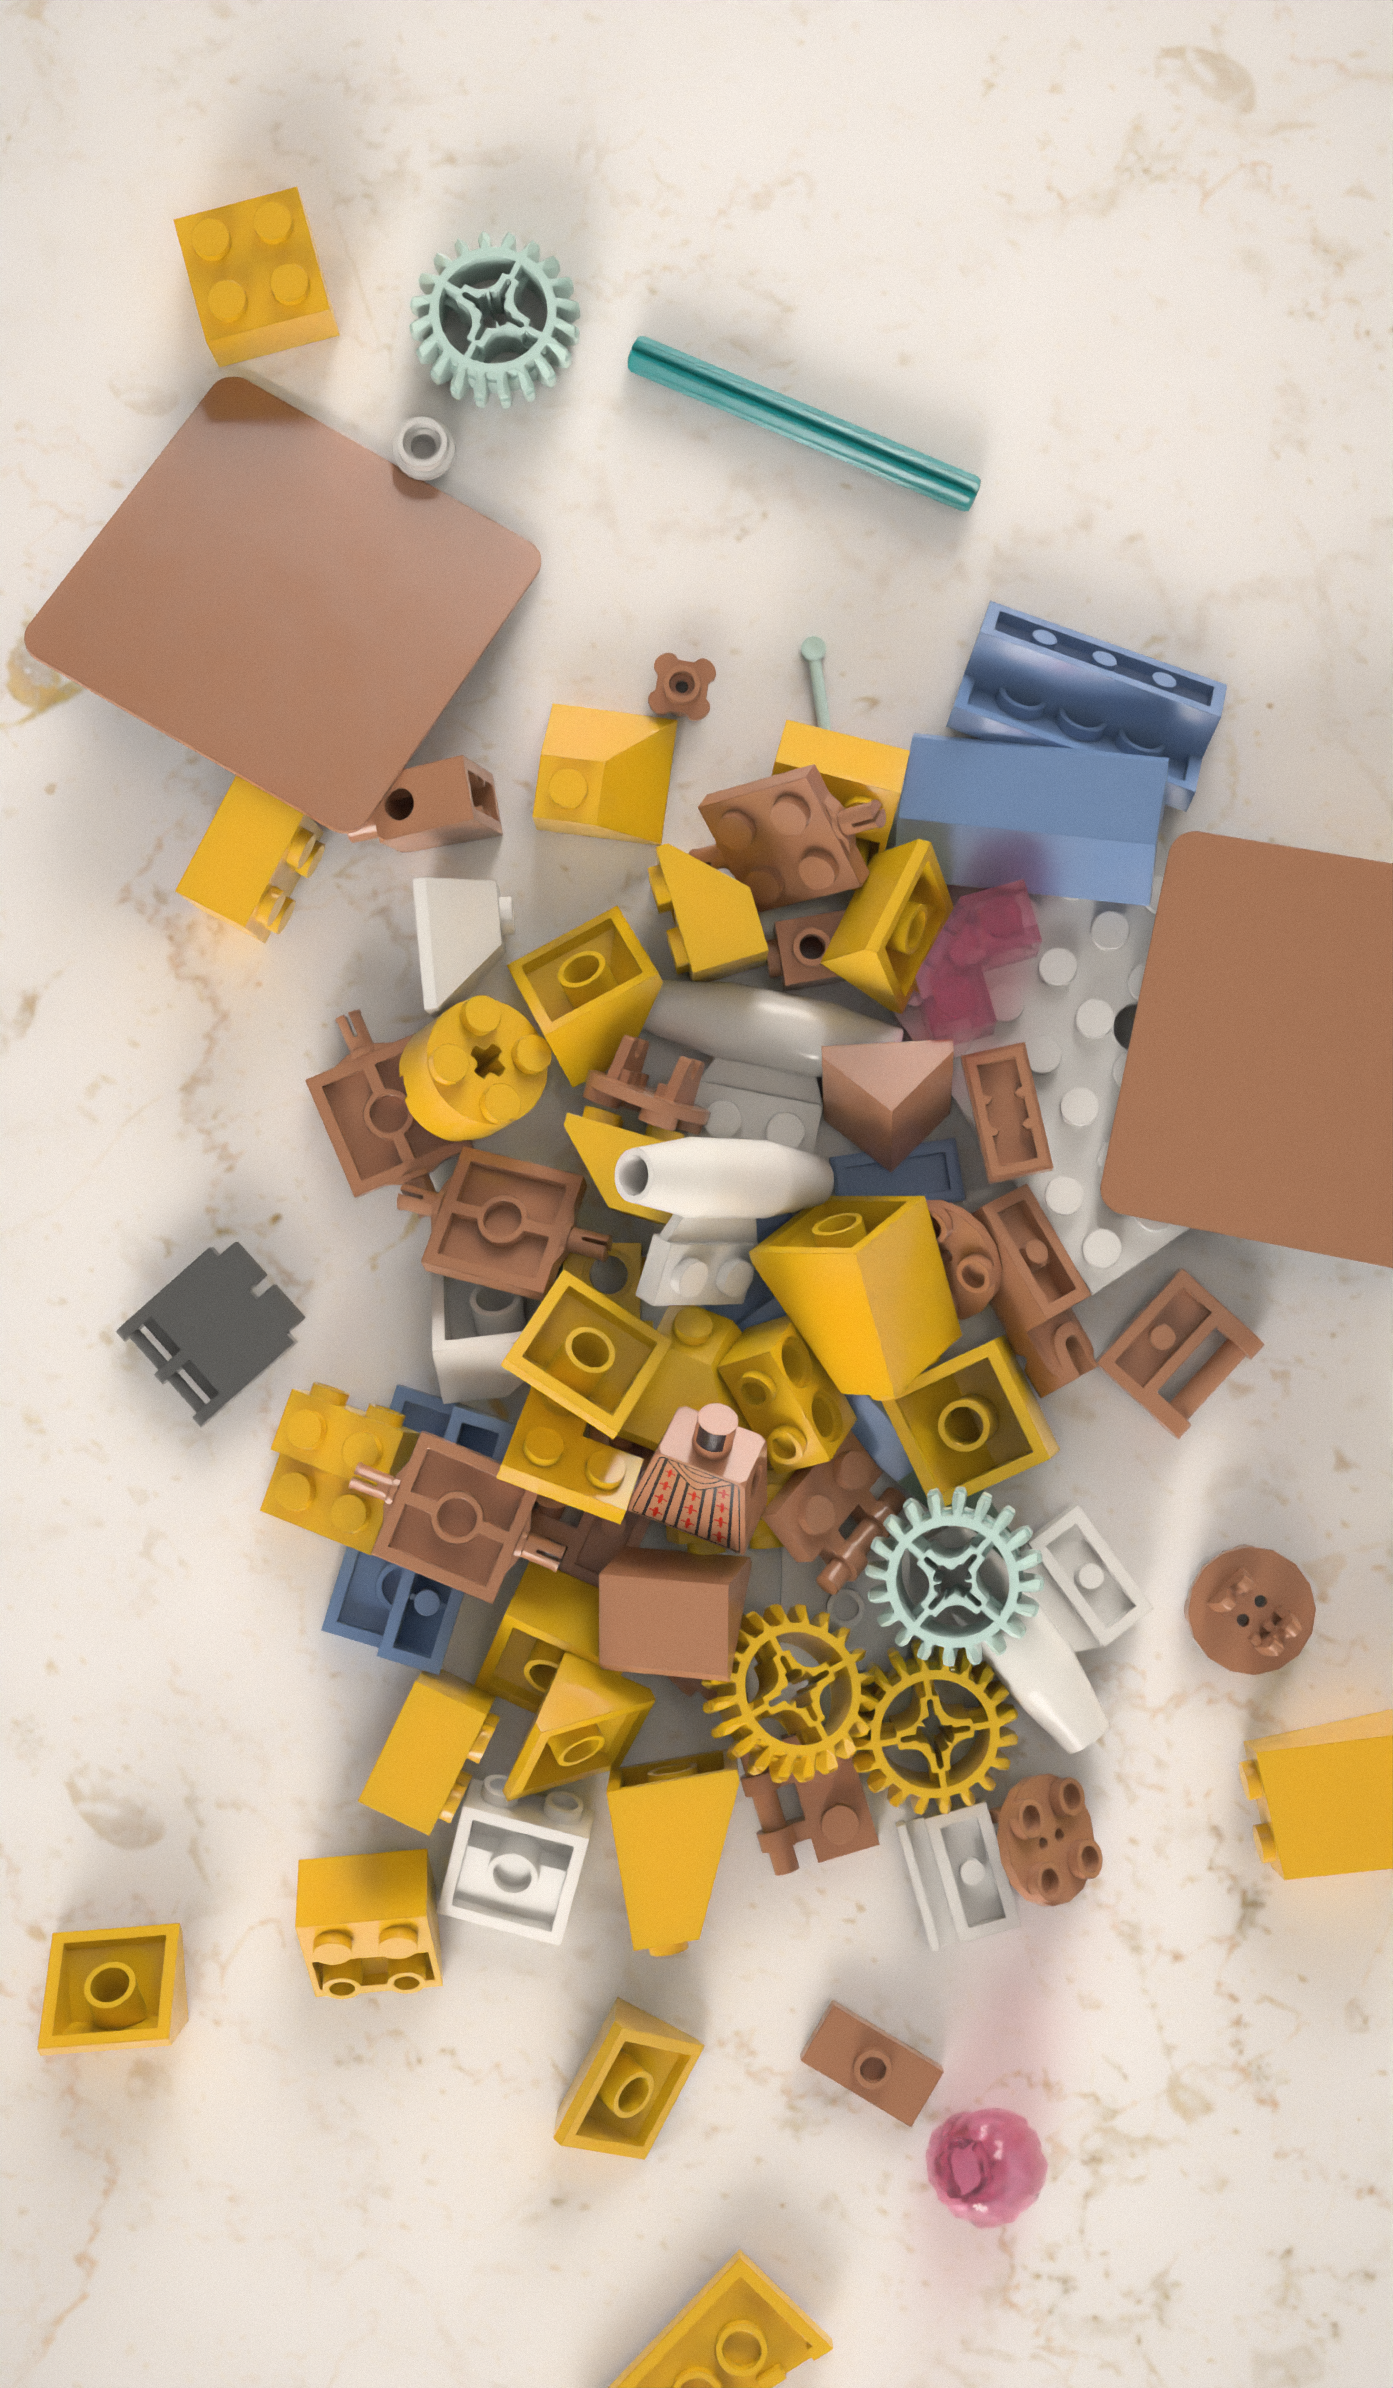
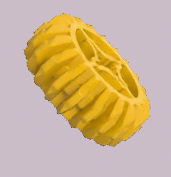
(803, 1713)
(959, 1724)

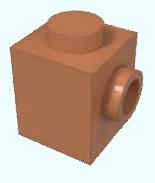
(799, 950)

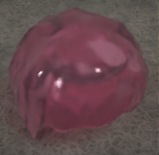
(986, 2166)

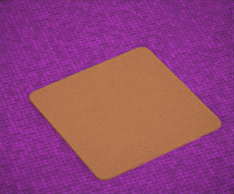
(285, 604)
(1263, 1052)

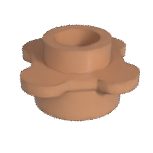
(690, 703)

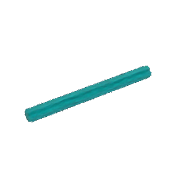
(803, 423)

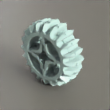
(454, 292)
(918, 1619)

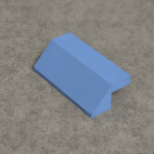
(1078, 692)
(1036, 814)
(389, 1604)

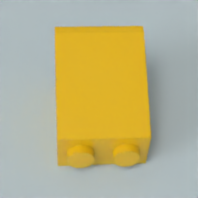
(864, 1289)
(1324, 1797)
(669, 1843)

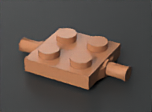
(787, 837)
(370, 1120)
(504, 1223)
(455, 1518)

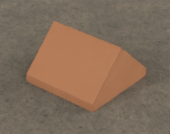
(887, 1094)
(671, 1612)

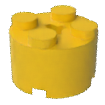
(474, 1070)

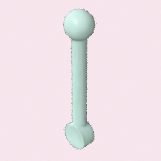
(813, 652)

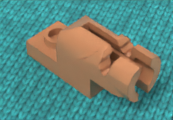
(1037, 1292)

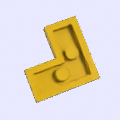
(562, 1464)

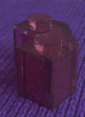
(980, 935)

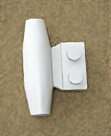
(763, 1054)
(714, 1197)
(1082, 1608)

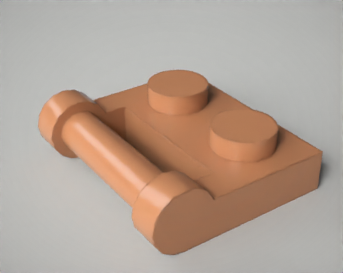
(1162, 1340)

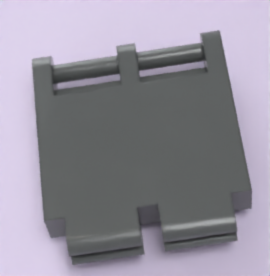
(215, 1328)

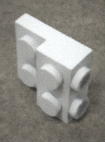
(516, 1860)

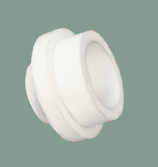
(423, 429)

